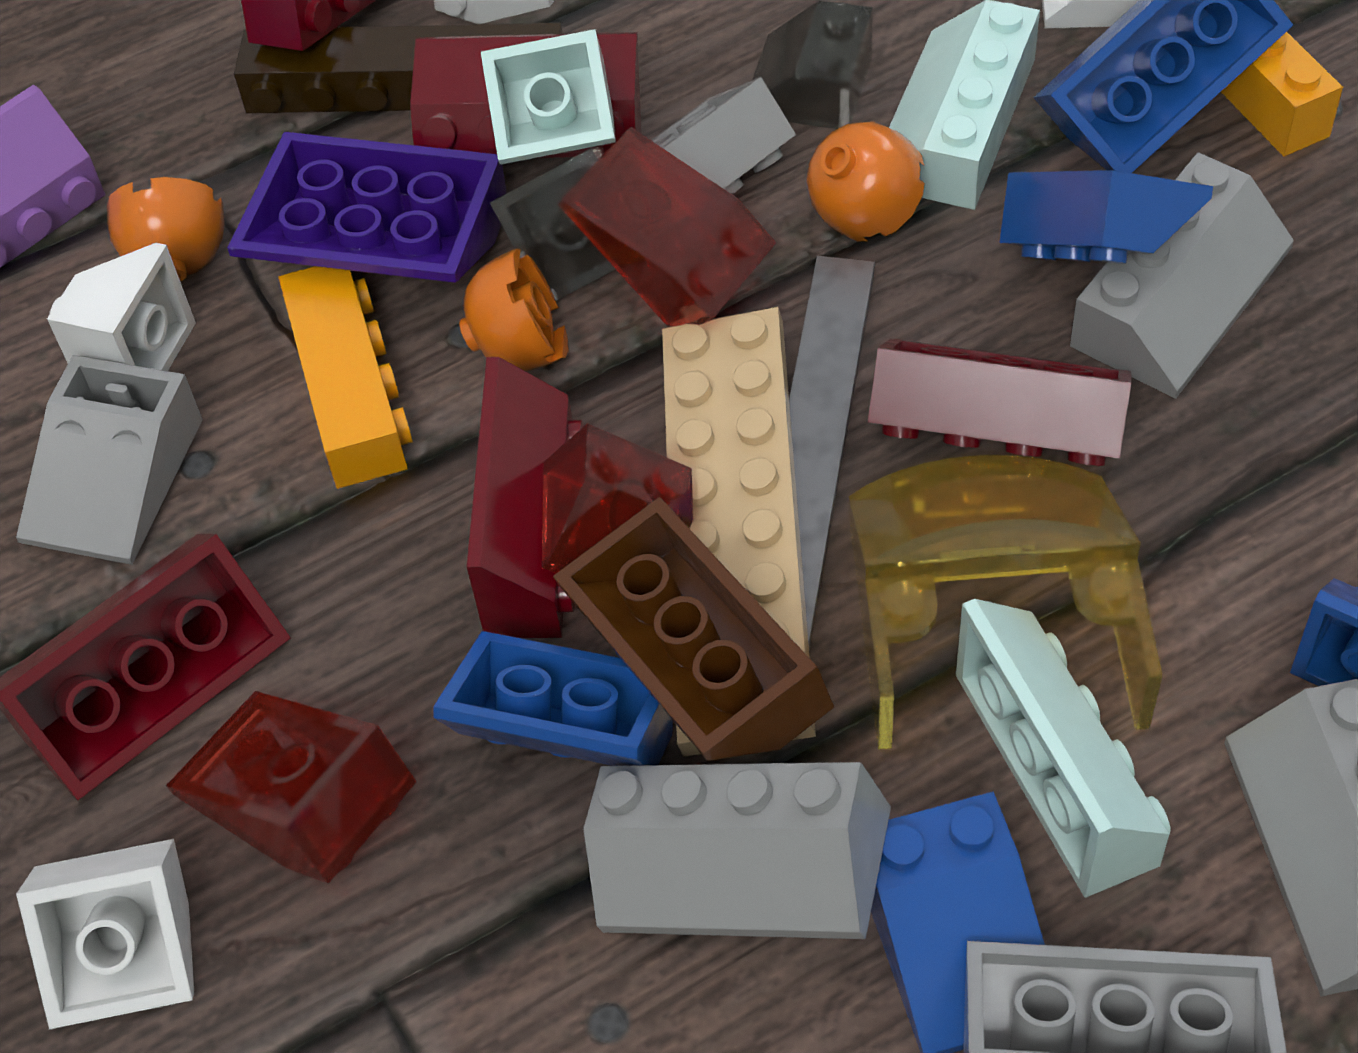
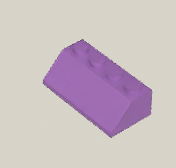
(42, 173)

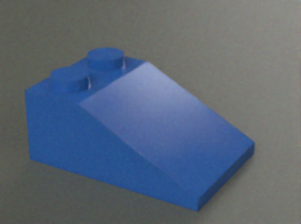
(942, 883)

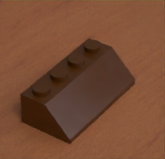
(695, 637)

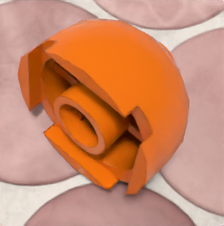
(865, 180)
(172, 214)
(511, 314)

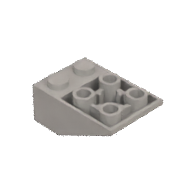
(106, 458)

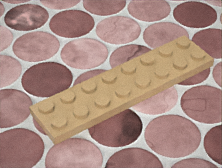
(734, 430)

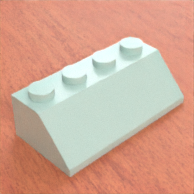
(966, 97)
(1058, 747)

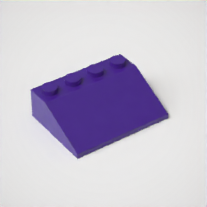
(372, 207)

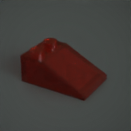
(667, 229)
(296, 782)

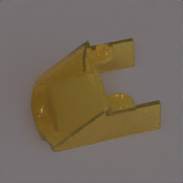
(988, 522)

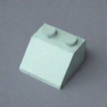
(548, 96)

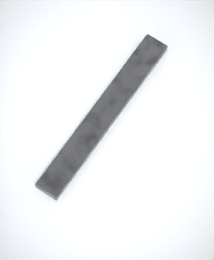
(823, 403)

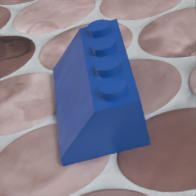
(1156, 73)

